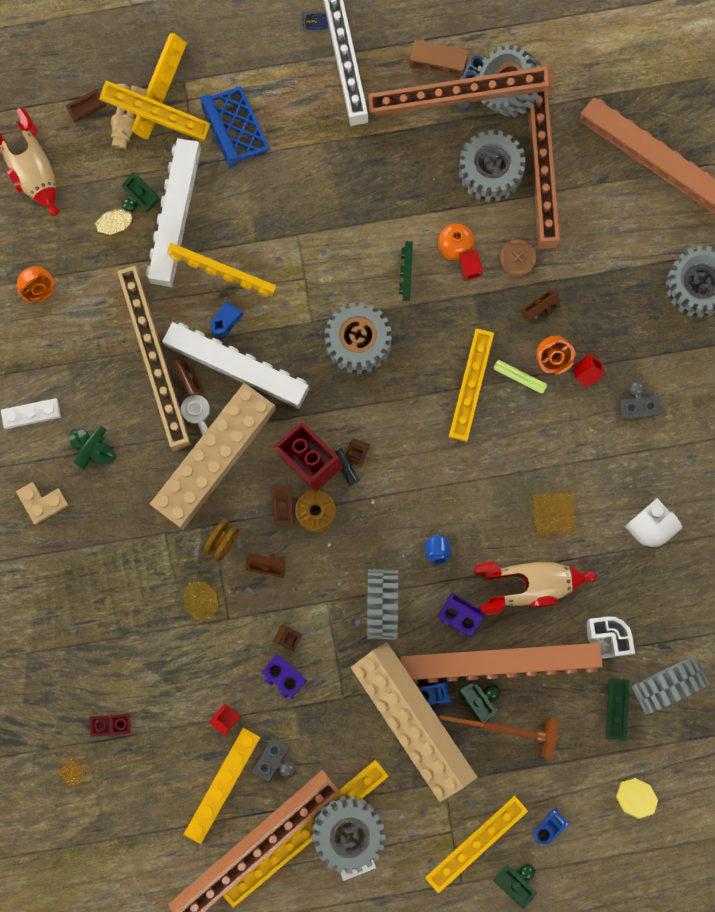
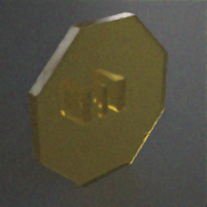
(114, 222)
(201, 600)

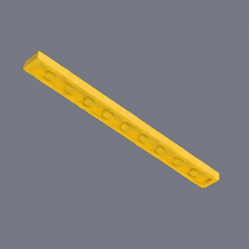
(359, 787)

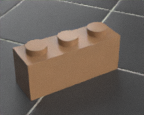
(438, 58)

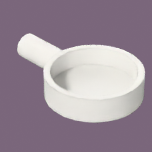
(195, 411)

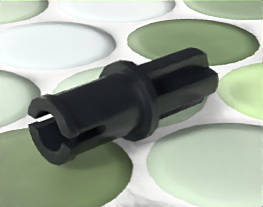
(347, 470)

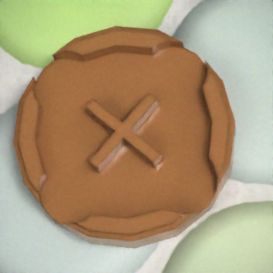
(517, 258)

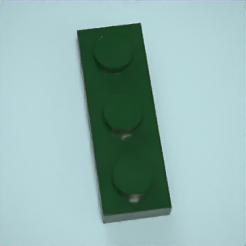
(405, 270)
(617, 709)

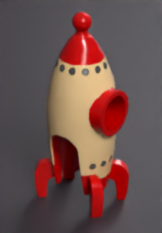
(31, 169)
(543, 581)

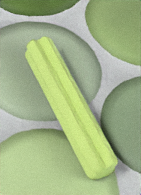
(520, 376)

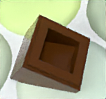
(357, 451)
(287, 638)

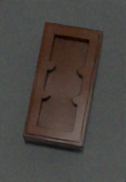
(85, 105)

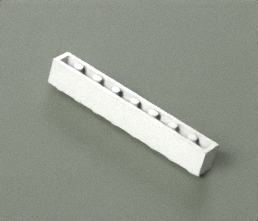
(346, 62)
(174, 211)
(236, 365)

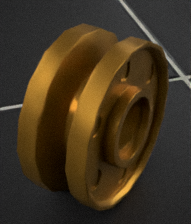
(311, 500)
(221, 540)

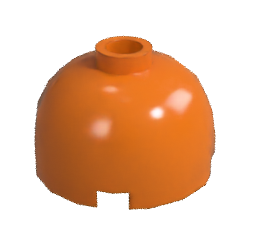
(455, 240)
(35, 284)
(555, 355)

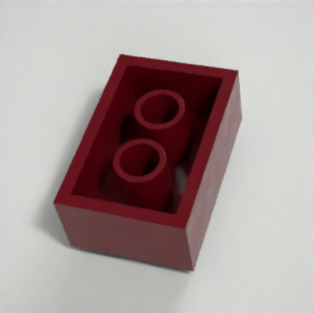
(308, 456)

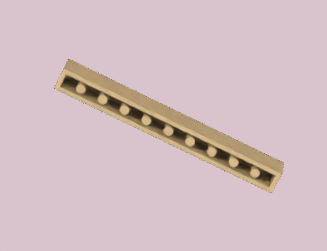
(154, 358)

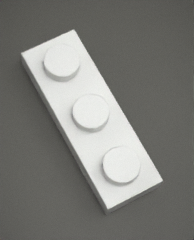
(30, 413)

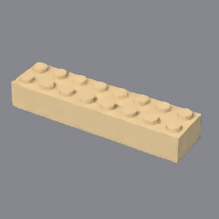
(213, 456)
(413, 722)

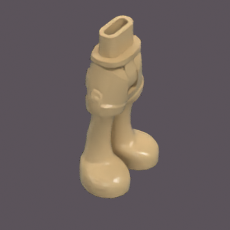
(123, 123)

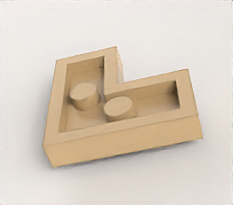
(41, 507)

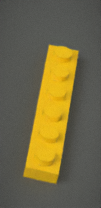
(161, 81)
(154, 111)
(228, 273)
(471, 385)
(222, 786)
(476, 844)

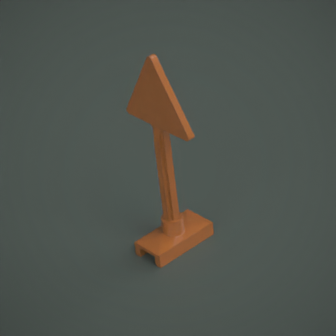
(546, 737)

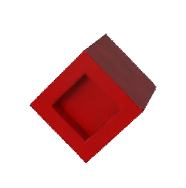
(471, 265)
(588, 370)
(224, 719)

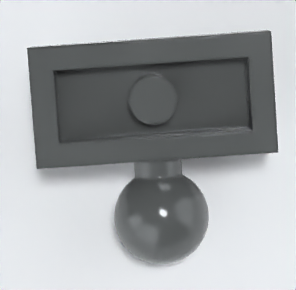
(639, 405)
(272, 760)

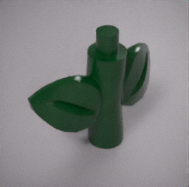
(91, 447)

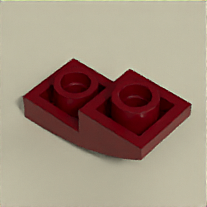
(109, 725)

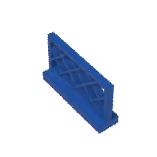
(220, 132)

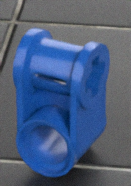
(227, 317)
(435, 695)
(551, 826)

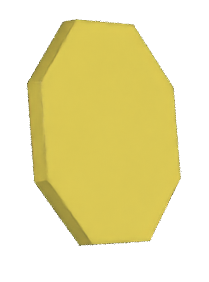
(637, 798)

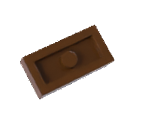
(542, 303)
(187, 376)
(282, 504)
(265, 565)

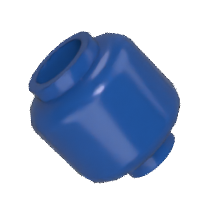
(438, 549)

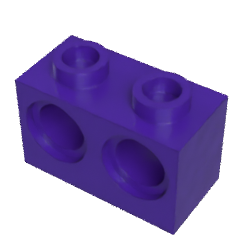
(464, 610)
(287, 672)

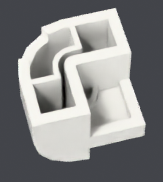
(654, 525)
(612, 635)

